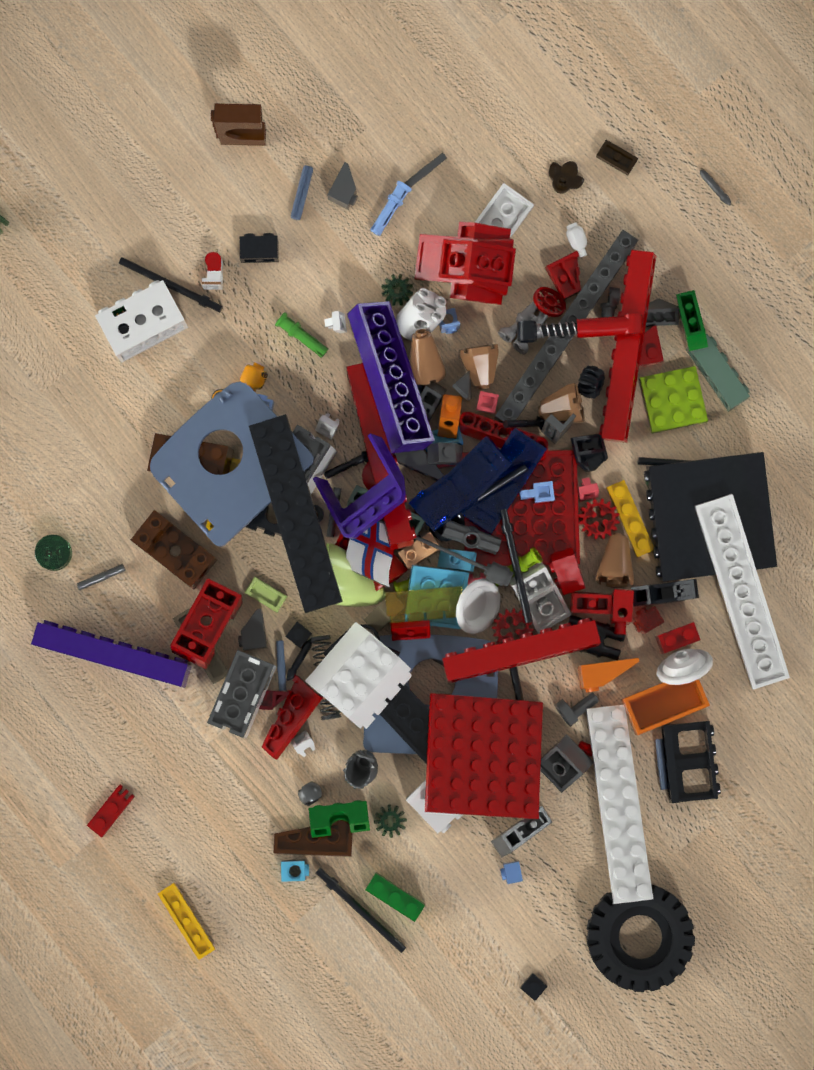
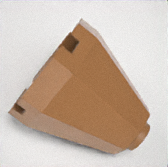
(481, 363)
(563, 404)

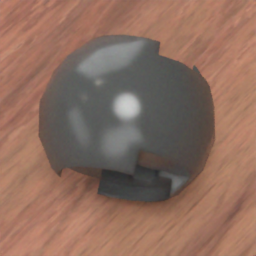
(309, 793)

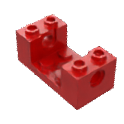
(196, 641)

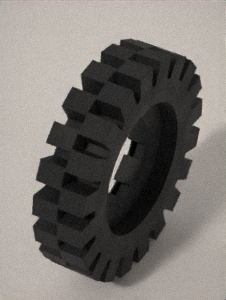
(648, 972)

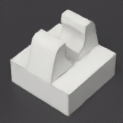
(337, 322)
(327, 426)
(302, 742)

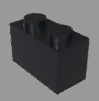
(259, 248)

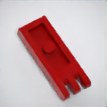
(110, 811)

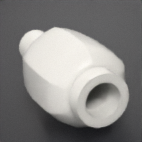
(577, 238)

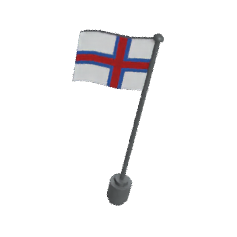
(372, 557)

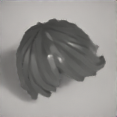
(361, 769)

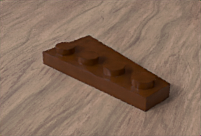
(301, 842)

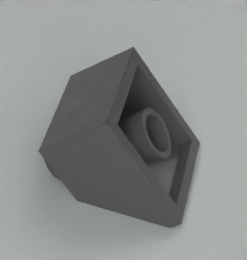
(565, 763)

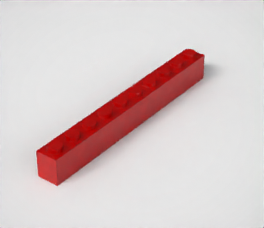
(628, 348)
(397, 521)

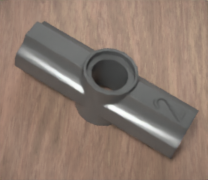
(482, 541)

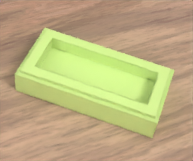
(266, 594)

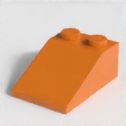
(599, 674)

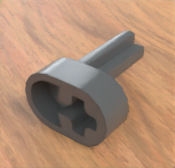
(571, 715)

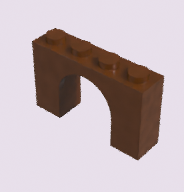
(239, 124)

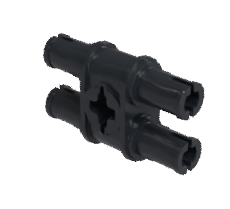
(604, 632)

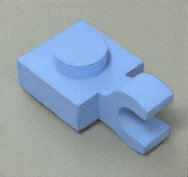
(541, 492)

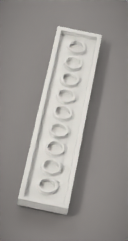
(742, 591)
(619, 804)

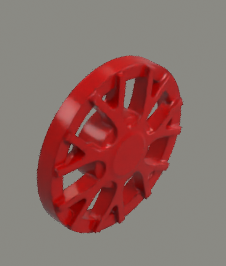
(549, 302)

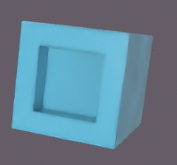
(285, 870)

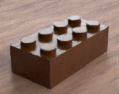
(213, 457)

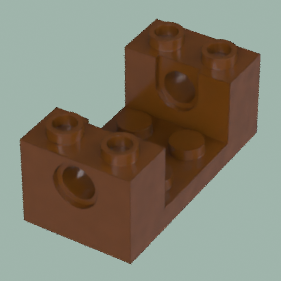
(159, 536)

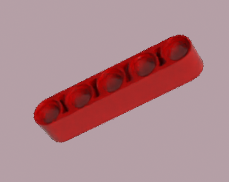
(495, 430)

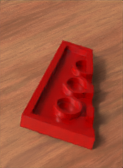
(291, 717)

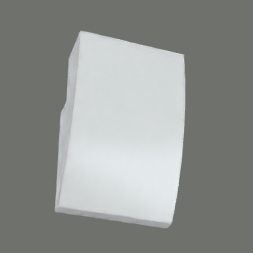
(543, 597)

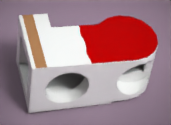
(214, 272)

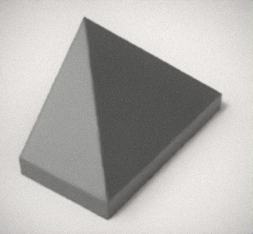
(662, 313)
(463, 386)

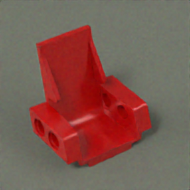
(474, 262)

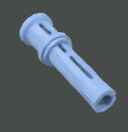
(394, 201)

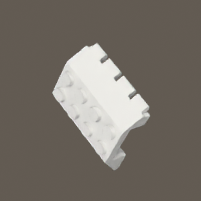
(359, 676)

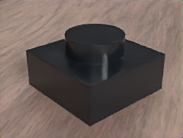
(298, 634)
(533, 986)

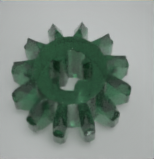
(404, 287)
(385, 816)

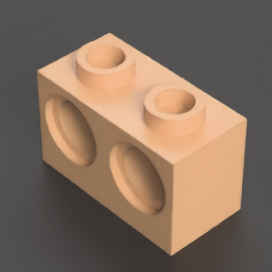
(418, 551)

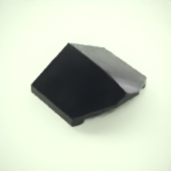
(589, 451)

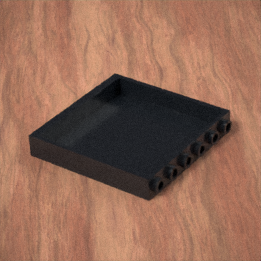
(677, 530)

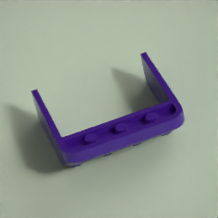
(371, 505)

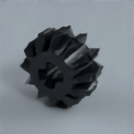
(591, 382)

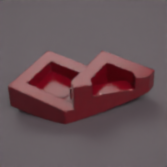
(272, 699)

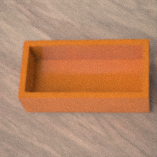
(663, 704)

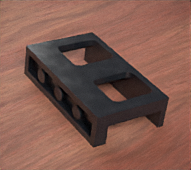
(677, 762)

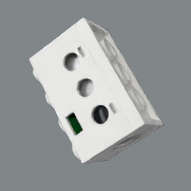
(141, 320)

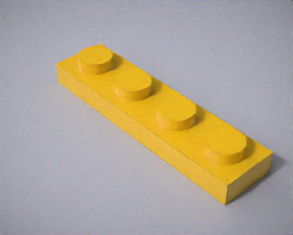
(630, 518)
(186, 921)

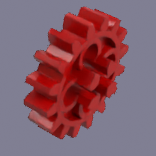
(607, 524)
(501, 623)

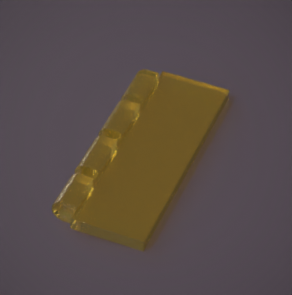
(422, 601)

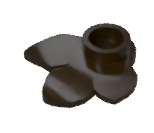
(566, 174)

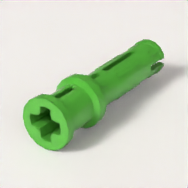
(294, 329)

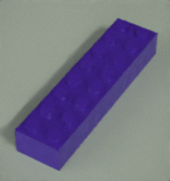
(390, 377)
(106, 653)

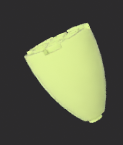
(354, 588)

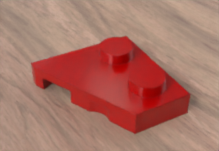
(565, 275)
(651, 348)

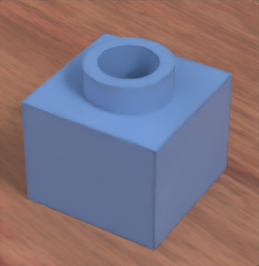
(511, 872)

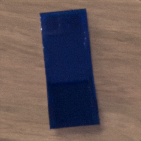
(519, 450)
(461, 485)

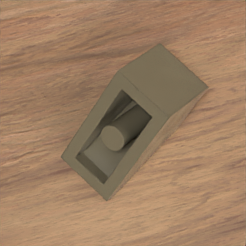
(378, 617)

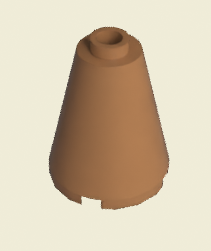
(425, 358)
(616, 563)

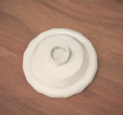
(478, 606)
(684, 666)

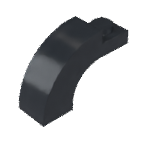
(665, 593)

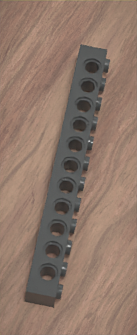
(555, 346)

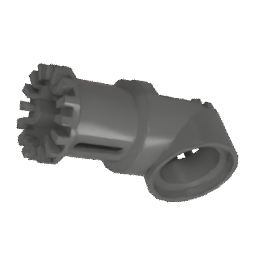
(608, 309)

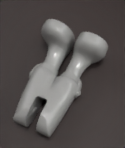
(509, 333)

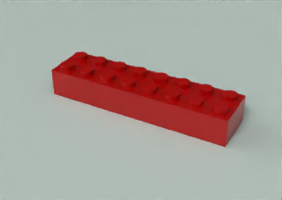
(521, 651)

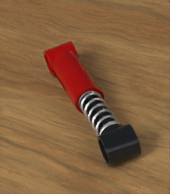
(624, 325)

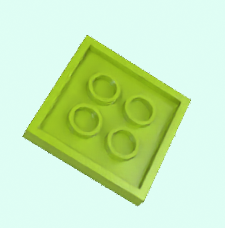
(673, 399)

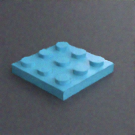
(431, 577)

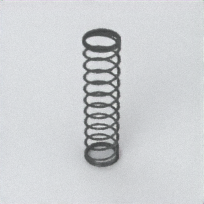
(320, 638)

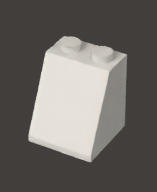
(437, 821)

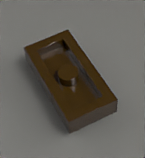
(617, 157)

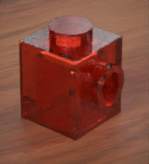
(647, 619)

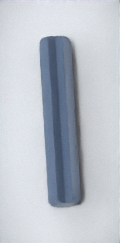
(301, 192)

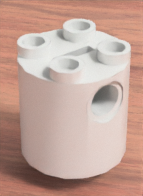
(422, 311)

